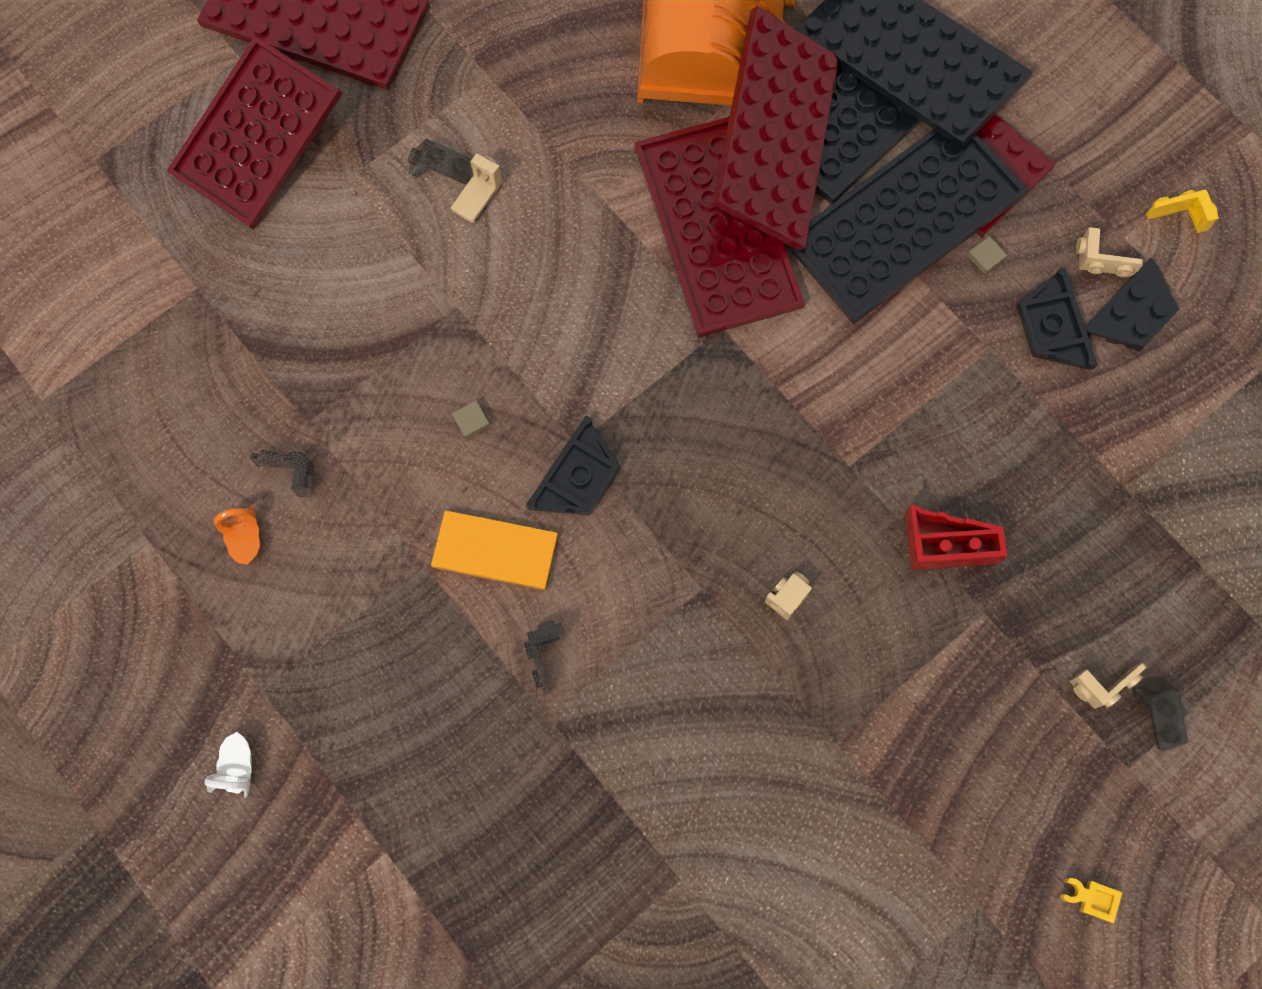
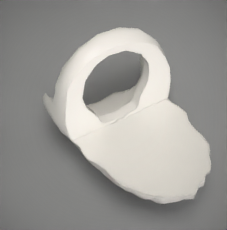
(233, 766)

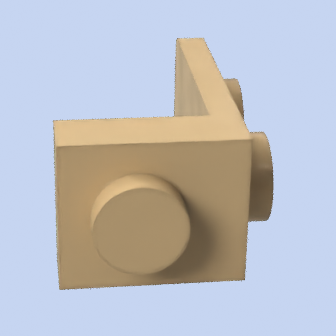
(479, 189)
(1098, 263)
(1090, 690)

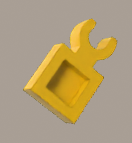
(1095, 898)

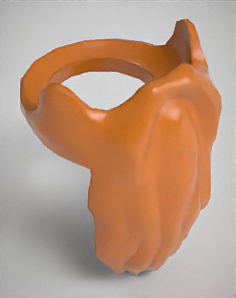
(239, 533)

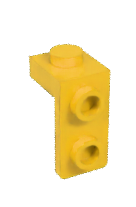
(1198, 204)

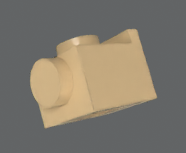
(789, 595)

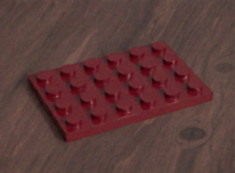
(254, 132)

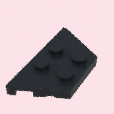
(1136, 310)
(1055, 324)
(577, 475)

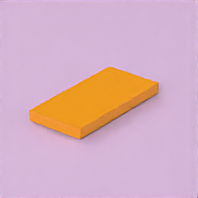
(494, 550)

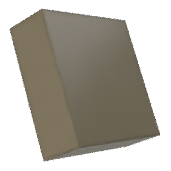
(987, 255)
(470, 419)

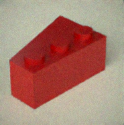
(949, 541)

